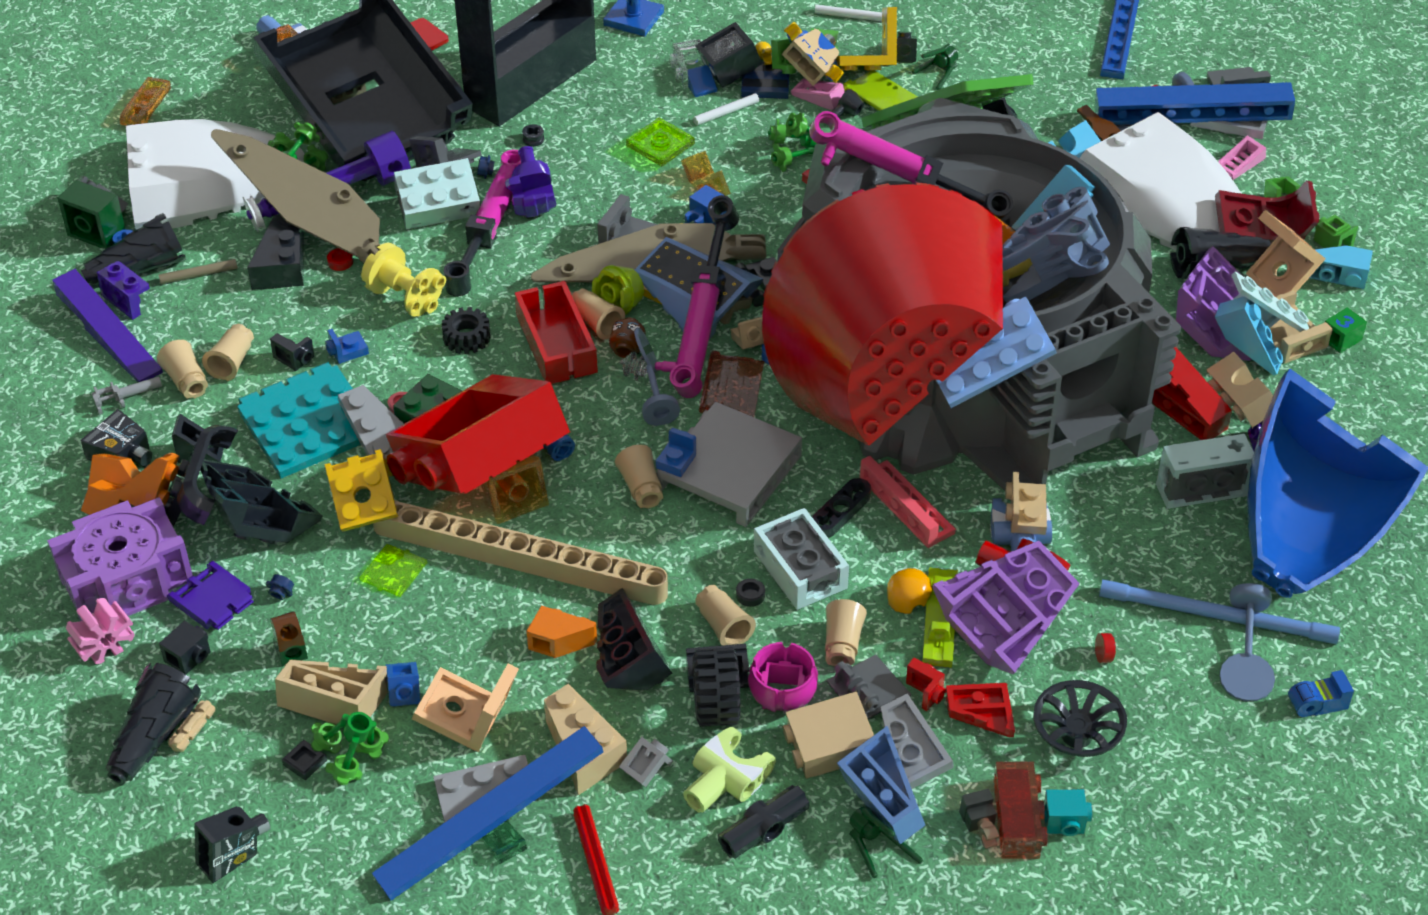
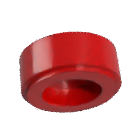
(339, 260)
(1105, 647)

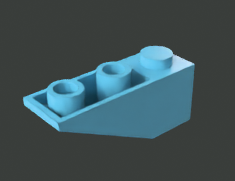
(1344, 266)
(1245, 329)

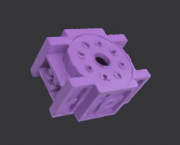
(121, 557)

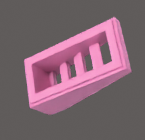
(822, 93)
(1249, 145)

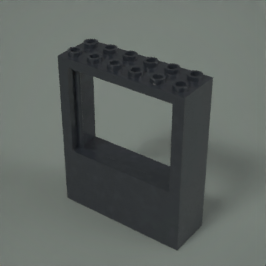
(524, 57)

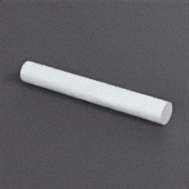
(848, 13)
(726, 109)

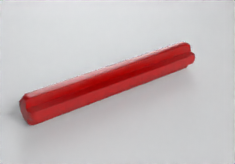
(596, 860)

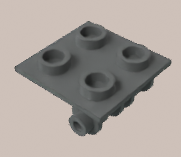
(871, 680)

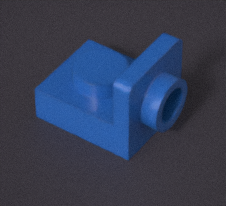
(346, 346)
(677, 453)
(403, 684)

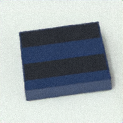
(766, 83)

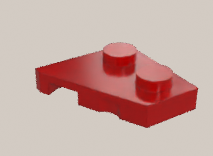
(982, 706)

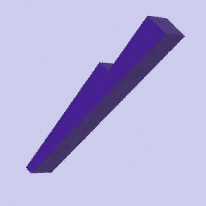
(105, 326)

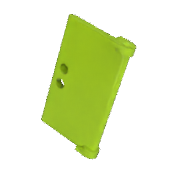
(878, 90)

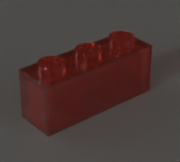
(1019, 810)

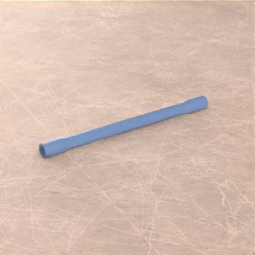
(1312, 630)

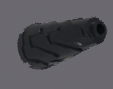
(1193, 243)
(140, 250)
(155, 711)

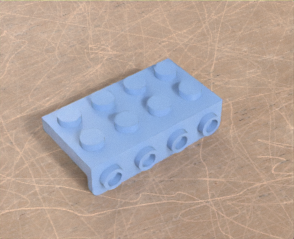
(1009, 352)

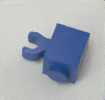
(698, 205)

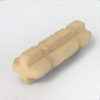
(191, 726)

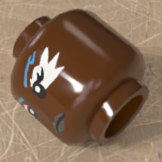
(622, 337)

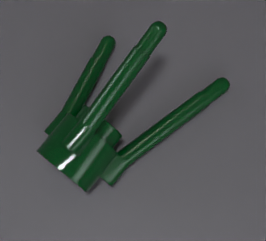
(944, 58)
(869, 826)

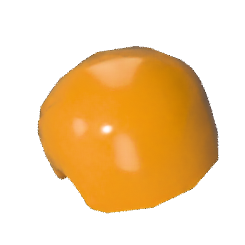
(908, 589)

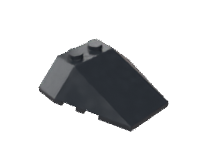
(253, 506)

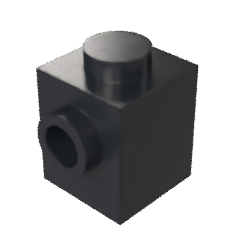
(185, 647)

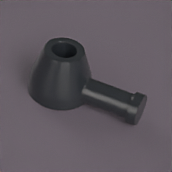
(849, 103)

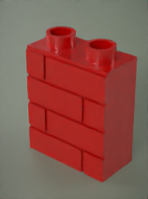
(476, 434)

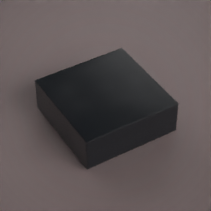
(304, 760)

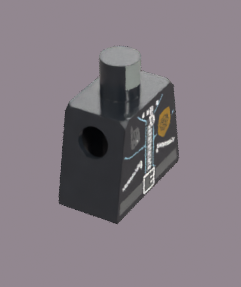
(118, 437)
(227, 841)

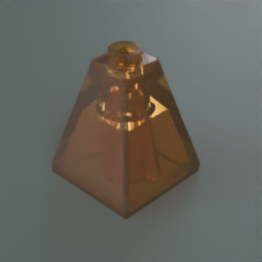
(518, 490)

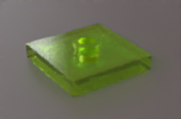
(660, 141)

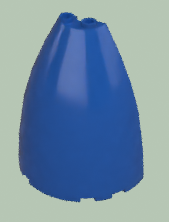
(1319, 490)

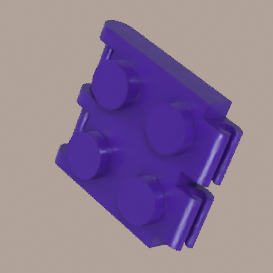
(213, 598)

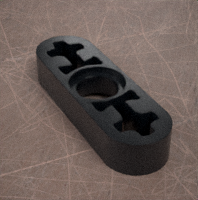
(843, 497)

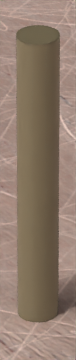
(198, 271)

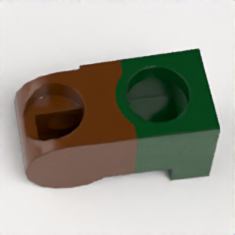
(286, 636)

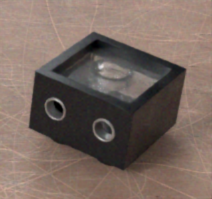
(729, 54)

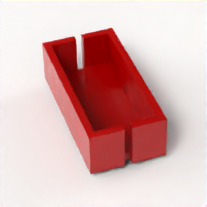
(556, 333)

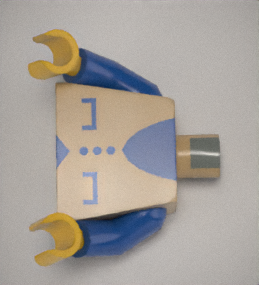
(812, 54)

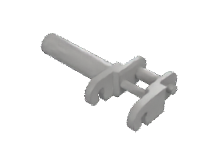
(124, 392)

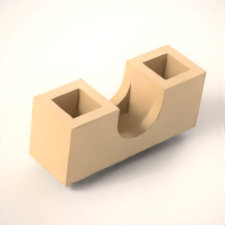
(1239, 389)

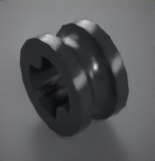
(533, 135)

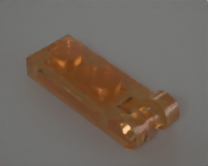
(145, 101)

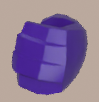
(531, 185)

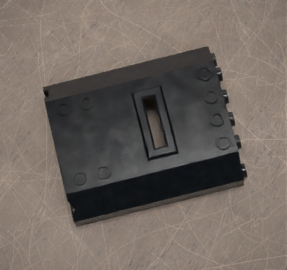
(360, 46)

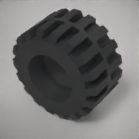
(716, 687)

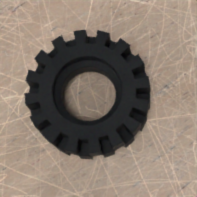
(466, 340)

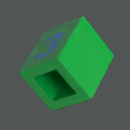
(1346, 329)

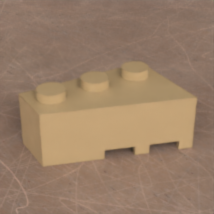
(330, 691)
(566, 714)

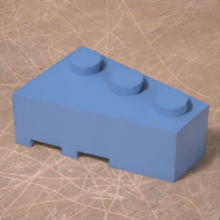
(882, 784)

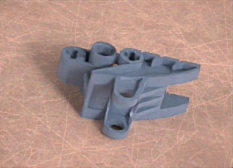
(1059, 244)

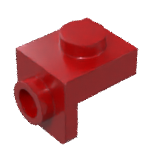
(927, 680)

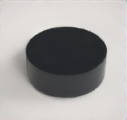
(750, 592)

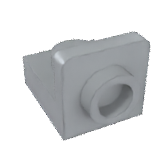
(645, 760)

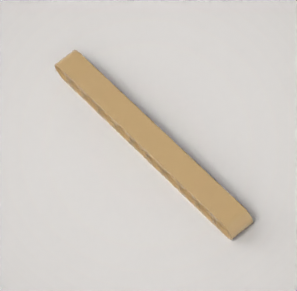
(526, 553)

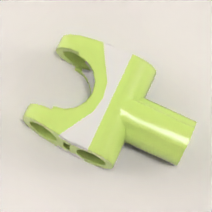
(726, 771)

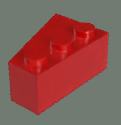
(1192, 401)

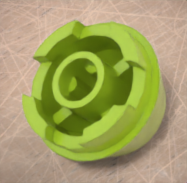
(619, 287)

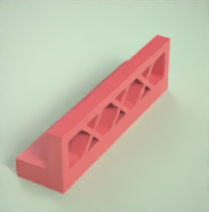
(905, 501)

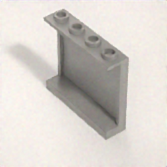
(737, 461)

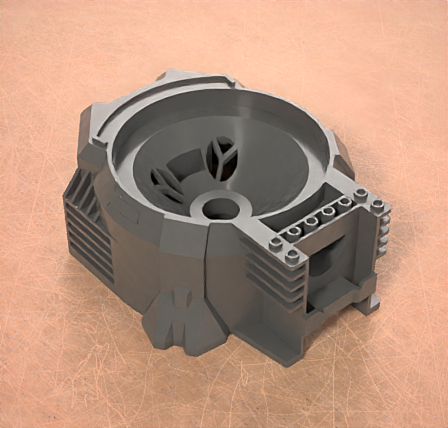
(1105, 326)

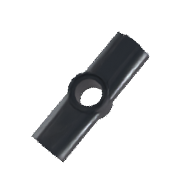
(763, 821)

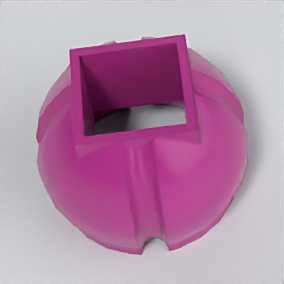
(783, 666)

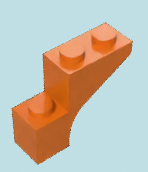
(144, 487)

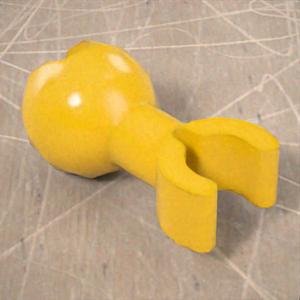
(764, 51)

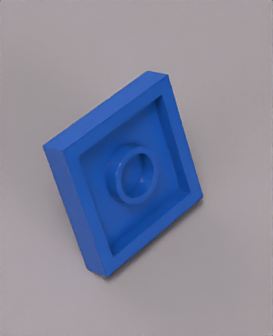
(633, 16)

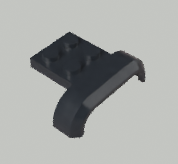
(184, 489)

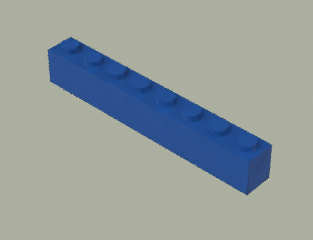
(1197, 103)

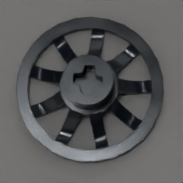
(1079, 725)

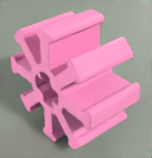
(100, 630)

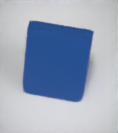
(701, 81)

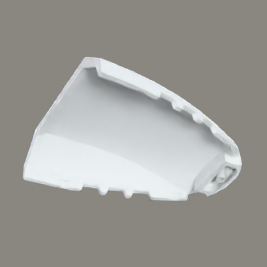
(184, 172)
(1162, 176)

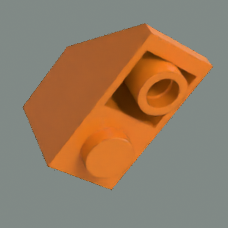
(112, 469)
(559, 633)

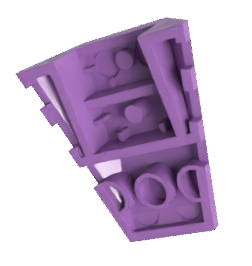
(1199, 300)
(1006, 603)

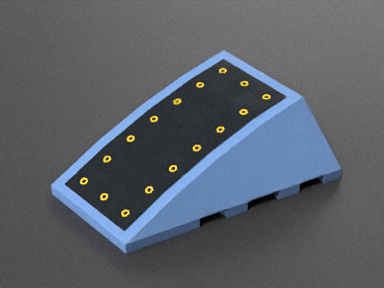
(669, 274)

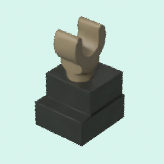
(980, 815)

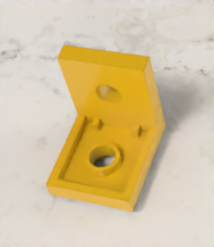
(889, 46)
(356, 474)

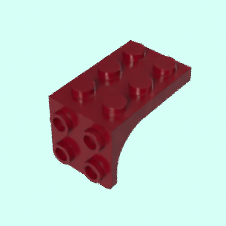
(1241, 212)

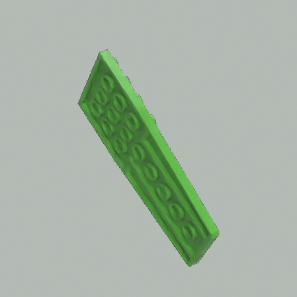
(972, 93)

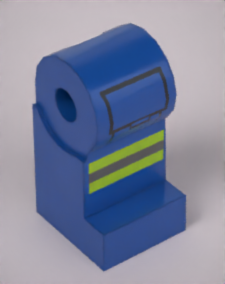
(1322, 695)

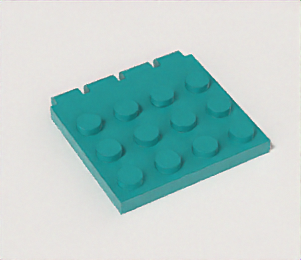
(301, 420)

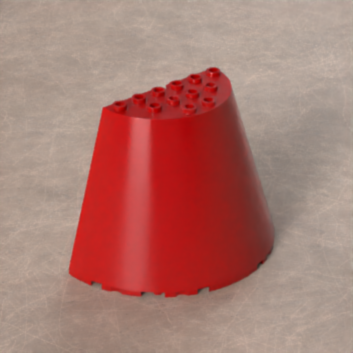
(882, 302)

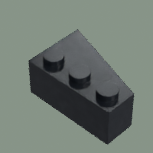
(279, 257)

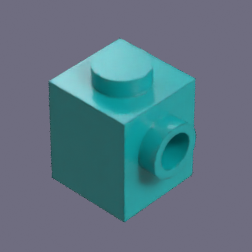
(1066, 812)

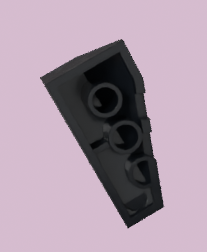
(626, 647)

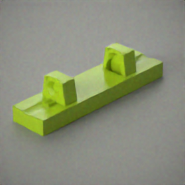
(938, 633)

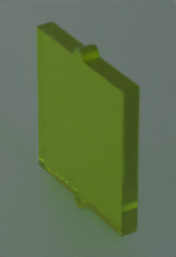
(393, 570)

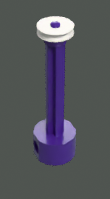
(383, 158)

